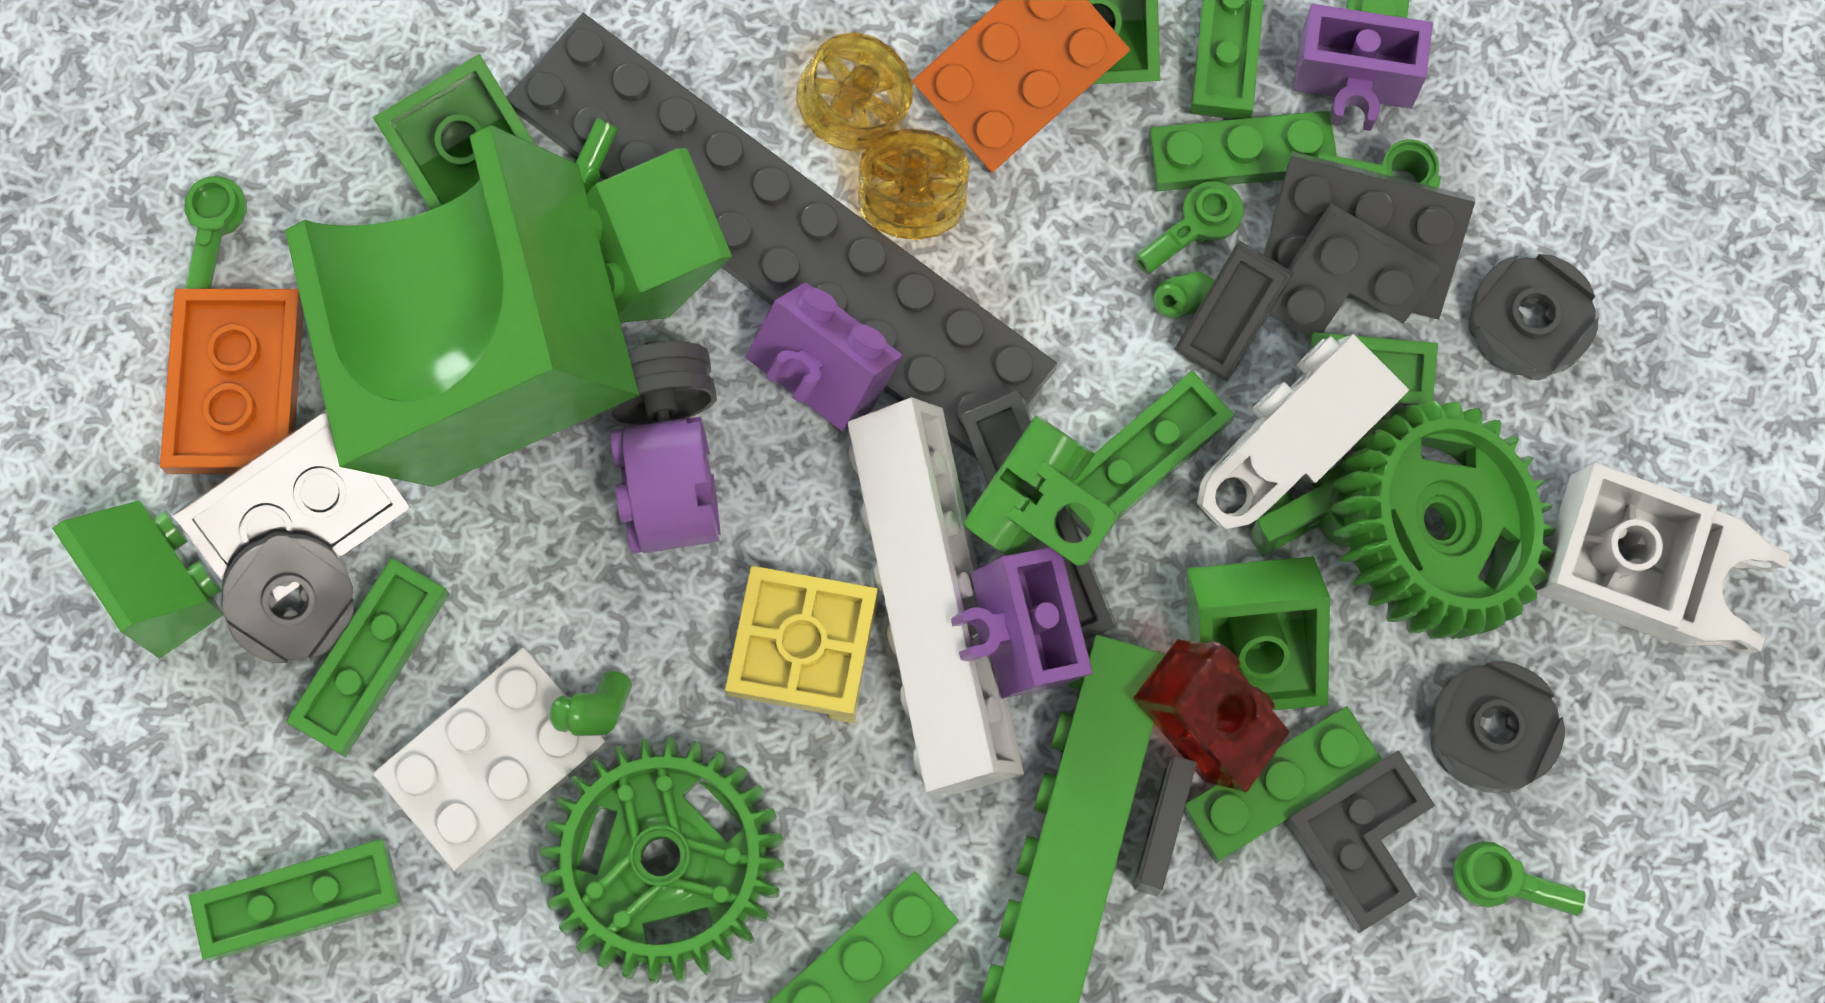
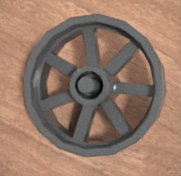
(670, 382)

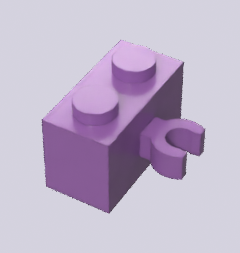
(1362, 60)
(823, 355)
(1026, 623)

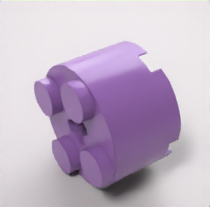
(666, 485)

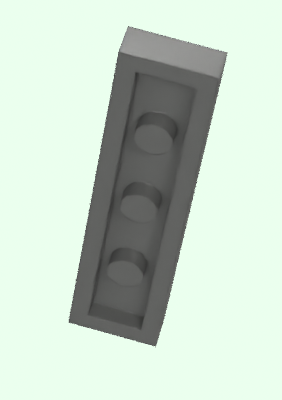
(993, 434)

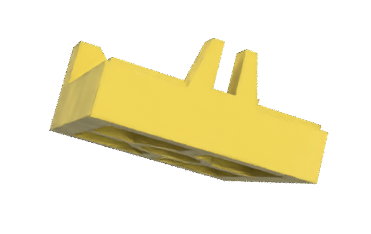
(802, 642)

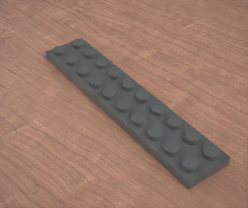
(783, 223)

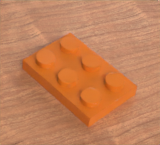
(1019, 71)
(230, 377)

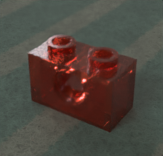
(1212, 713)

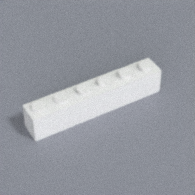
(925, 576)

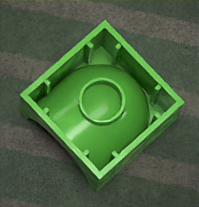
(464, 322)

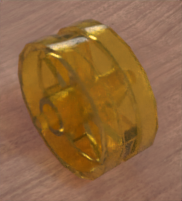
(875, 71)
(920, 160)

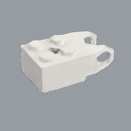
(1303, 427)
(1674, 565)

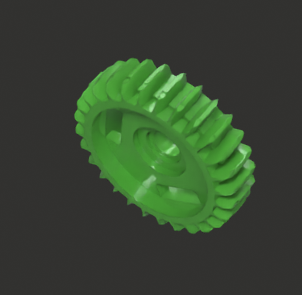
(1481, 504)
(710, 871)

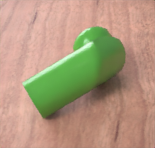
(1181, 294)
(592, 712)

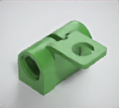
(1032, 490)

